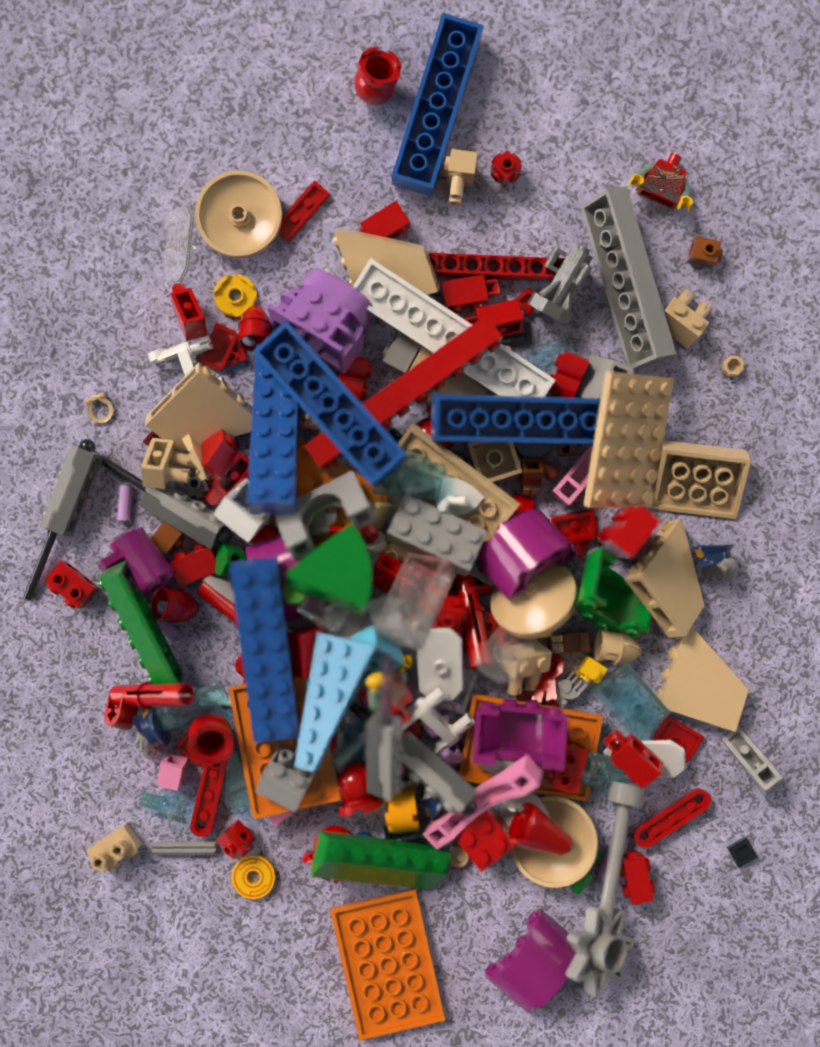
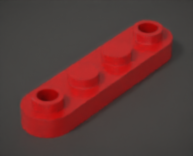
(207, 798)
(672, 817)

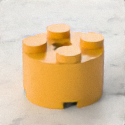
(402, 812)

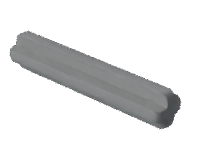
(184, 848)

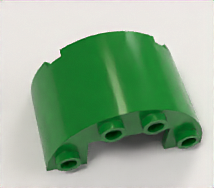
(608, 599)

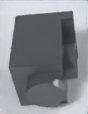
(199, 491)

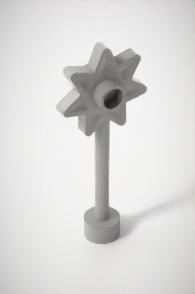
(601, 946)

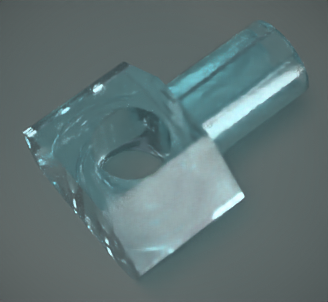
(606, 774)
(163, 802)

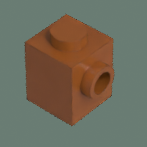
(705, 251)
(168, 538)

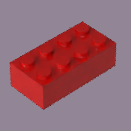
(628, 531)

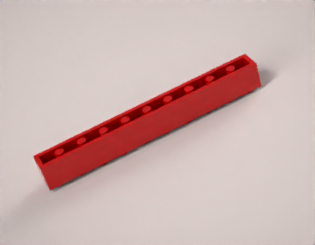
(417, 383)

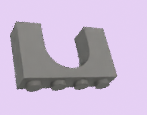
(341, 492)

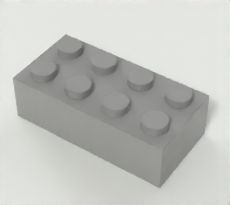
(435, 533)

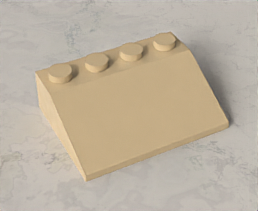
(700, 479)

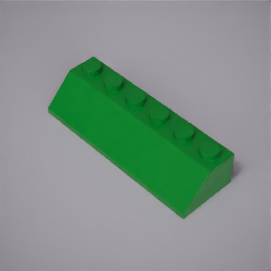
(140, 625)
(379, 861)

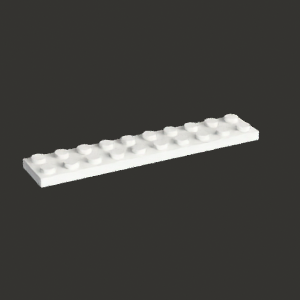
(435, 325)

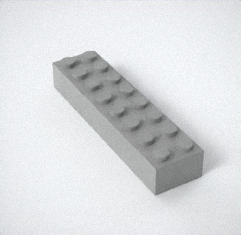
(627, 278)

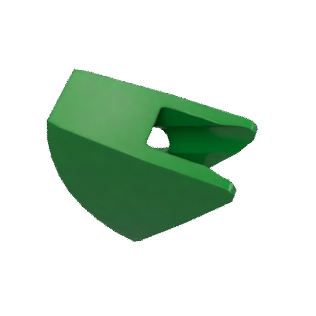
(336, 572)

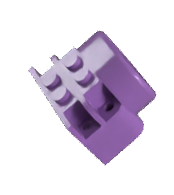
(326, 316)

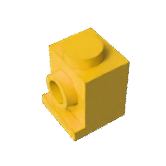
(590, 670)

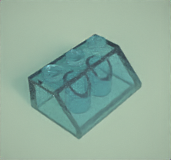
(630, 700)

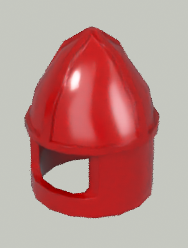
(254, 324)
(180, 605)

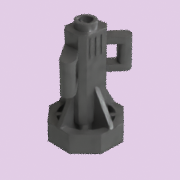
(556, 297)

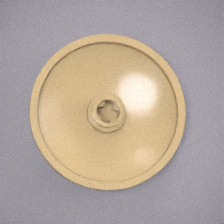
(238, 214)
(541, 607)
(564, 870)

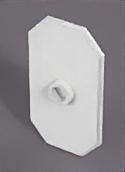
(441, 663)
(668, 752)

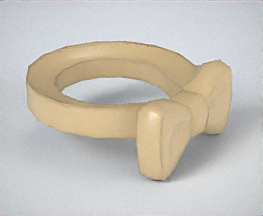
(90, 405)

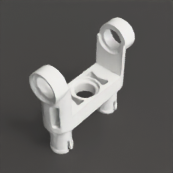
(185, 351)
(448, 733)

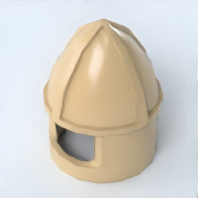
(615, 647)

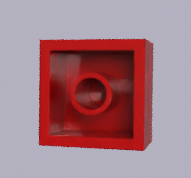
(485, 839)

